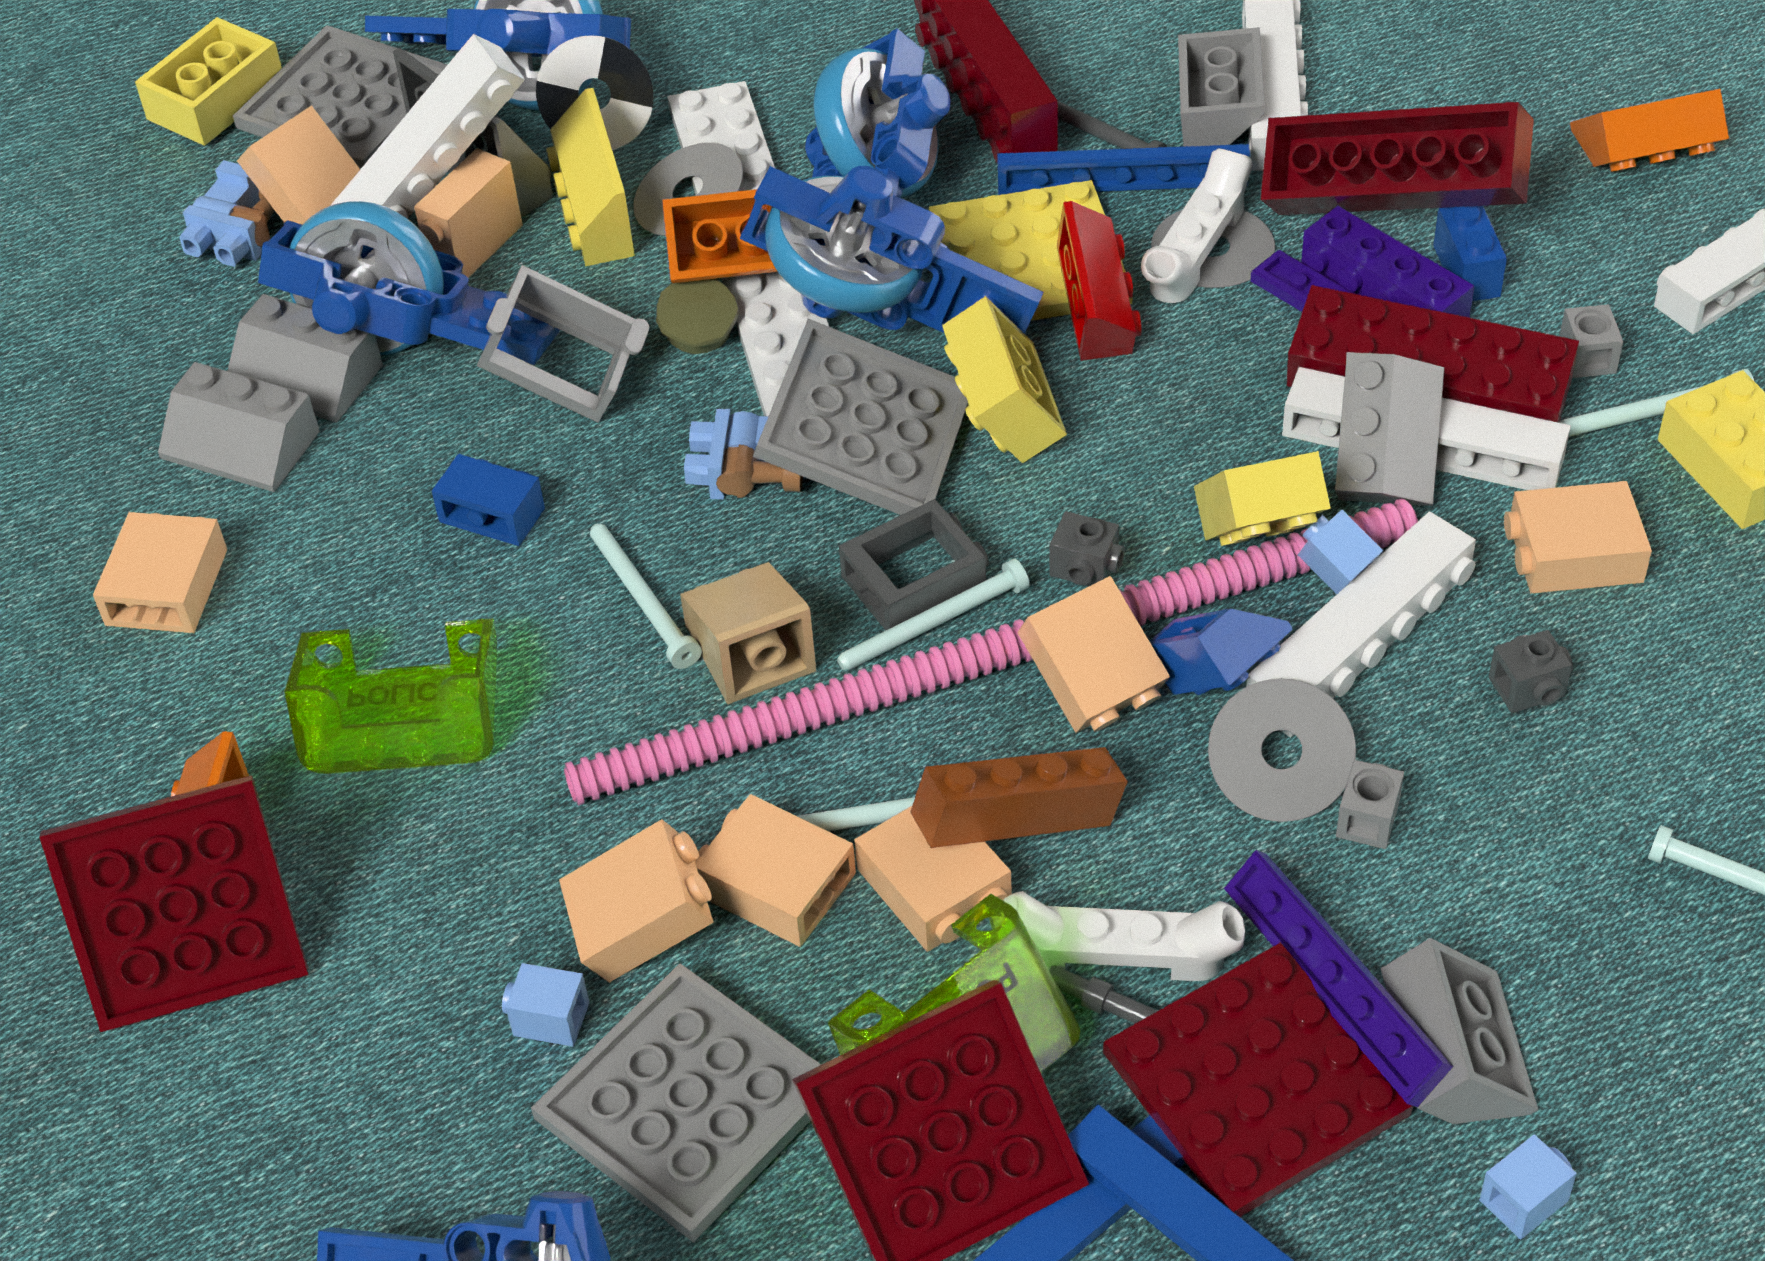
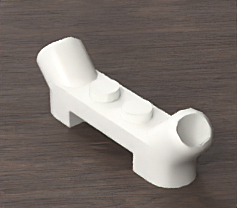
(1217, 202)
(1185, 942)

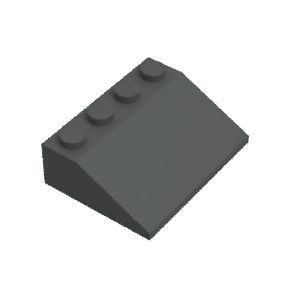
(529, 171)

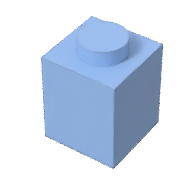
(1338, 550)
(546, 1004)
(1528, 1186)

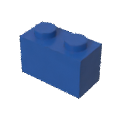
(1471, 249)
(488, 499)

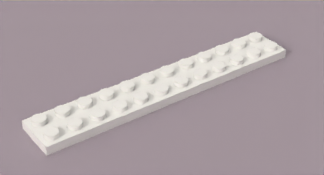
(768, 306)

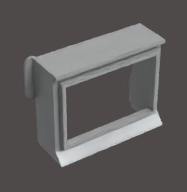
(575, 315)

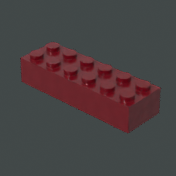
(989, 75)
(1398, 159)
(1481, 359)

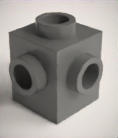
(1085, 549)
(1530, 671)

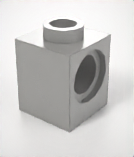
(1598, 339)
(1369, 804)

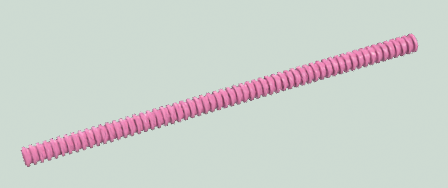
(945, 665)

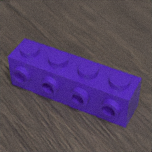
(1381, 266)

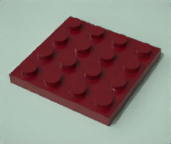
(174, 903)
(1255, 1081)
(941, 1129)

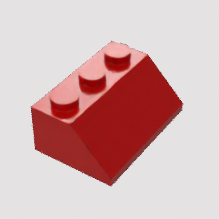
(1096, 283)

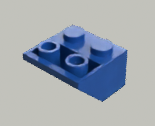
(1216, 648)

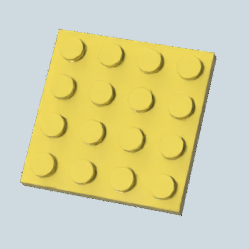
(1018, 236)

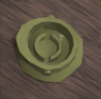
(697, 315)

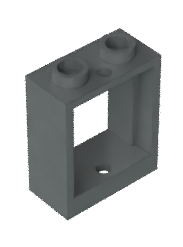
(891, 605)

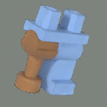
(228, 218)
(731, 463)

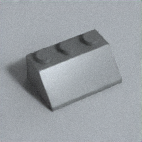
(1219, 85)
(290, 349)
(236, 426)
(1389, 429)
(1469, 1021)

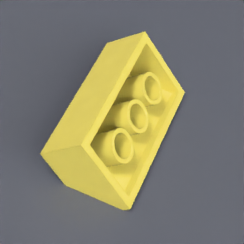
(590, 183)

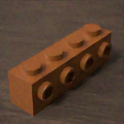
(1017, 796)

